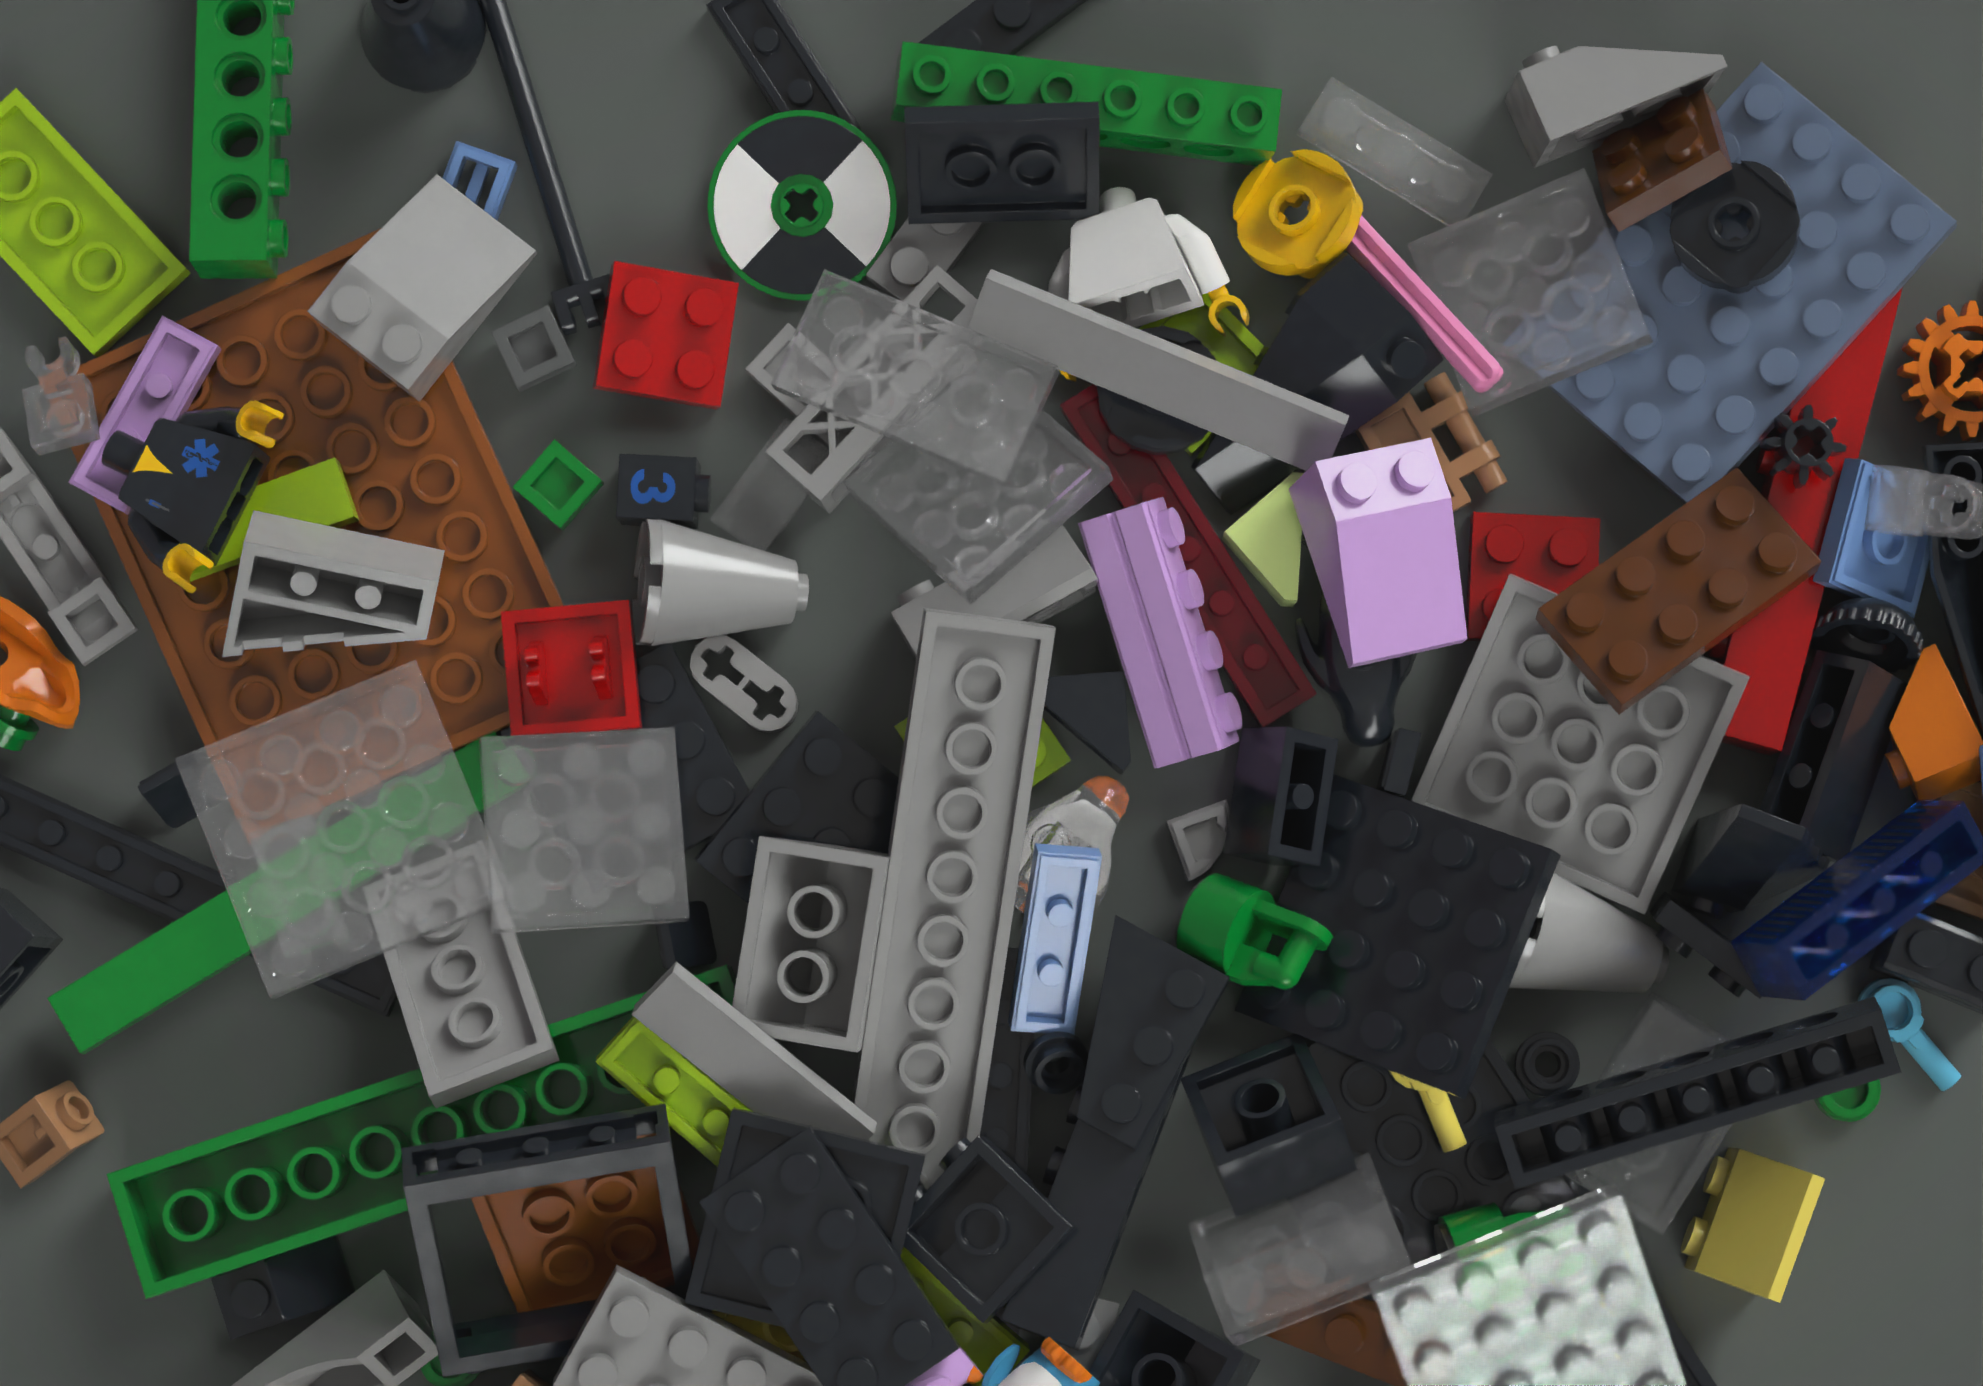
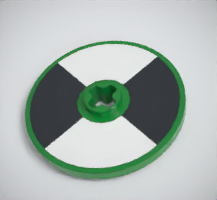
(800, 154)

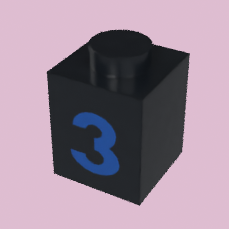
(661, 489)

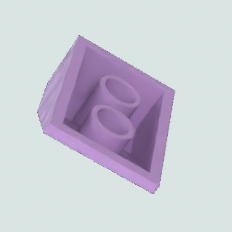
(1384, 550)

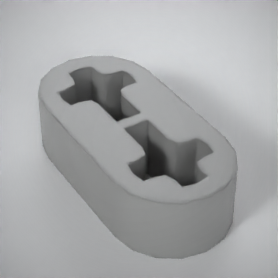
(754, 672)

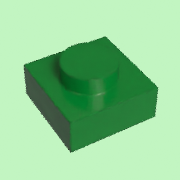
(558, 485)

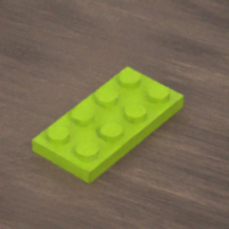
(75, 234)

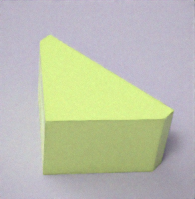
(1270, 542)

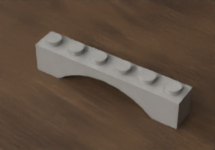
(363, 1341)

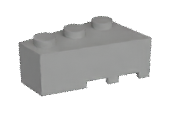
(327, 586)

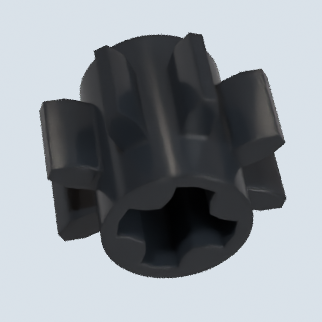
(1817, 456)

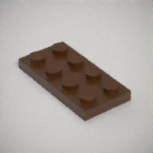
(1677, 590)

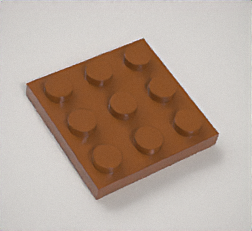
(567, 1236)

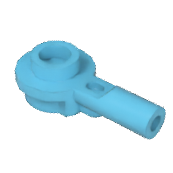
(1904, 1022)

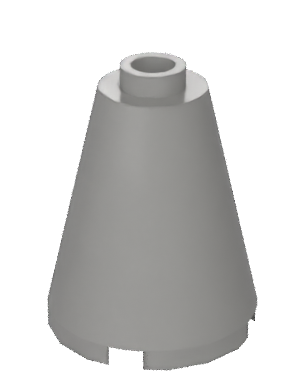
(708, 586)
(1588, 946)

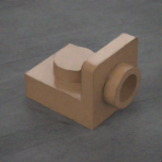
(46, 1132)

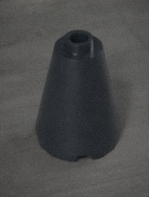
(422, 41)

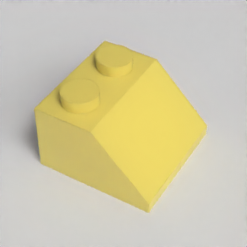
(1751, 1222)

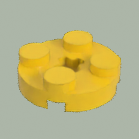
(1320, 236)

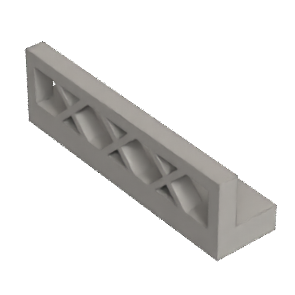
(827, 481)

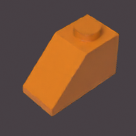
(1933, 733)

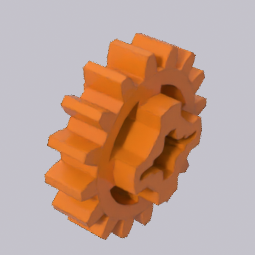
(1950, 355)

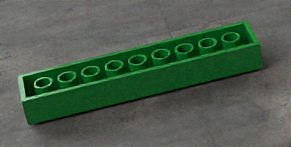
(342, 1157)

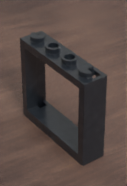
(520, 1161)

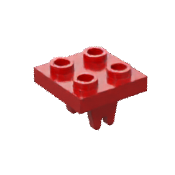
(571, 668)

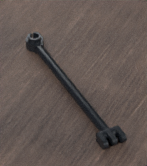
(582, 287)

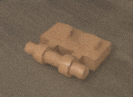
(1406, 423)

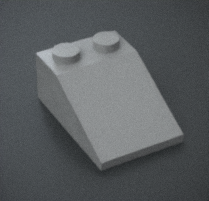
(1593, 91)
(422, 286)

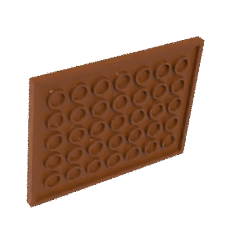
(414, 478)

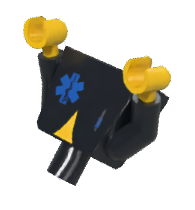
(191, 483)

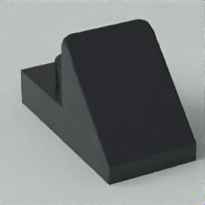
(283, 1287)

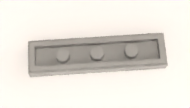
(744, 1056)

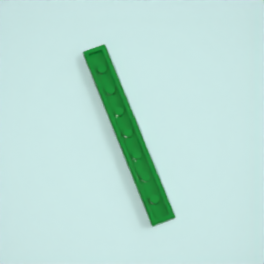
(175, 959)

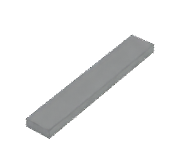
(1157, 372)

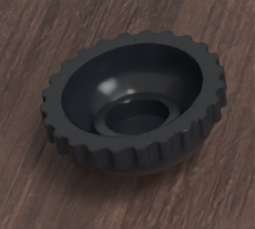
(1871, 632)

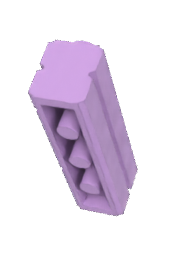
(1161, 632)

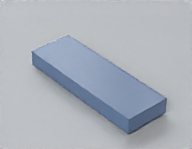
(1054, 938)

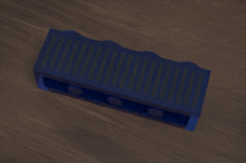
(1861, 899)

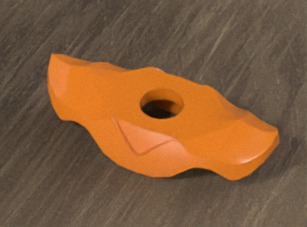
(36, 674)

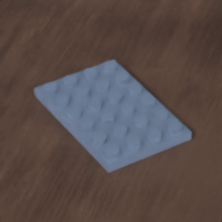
(1734, 360)

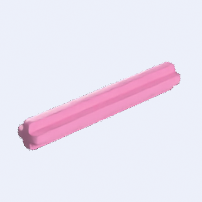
(1431, 314)

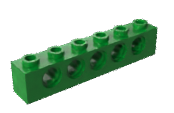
(1135, 107)
(251, 244)

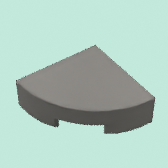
(1200, 837)

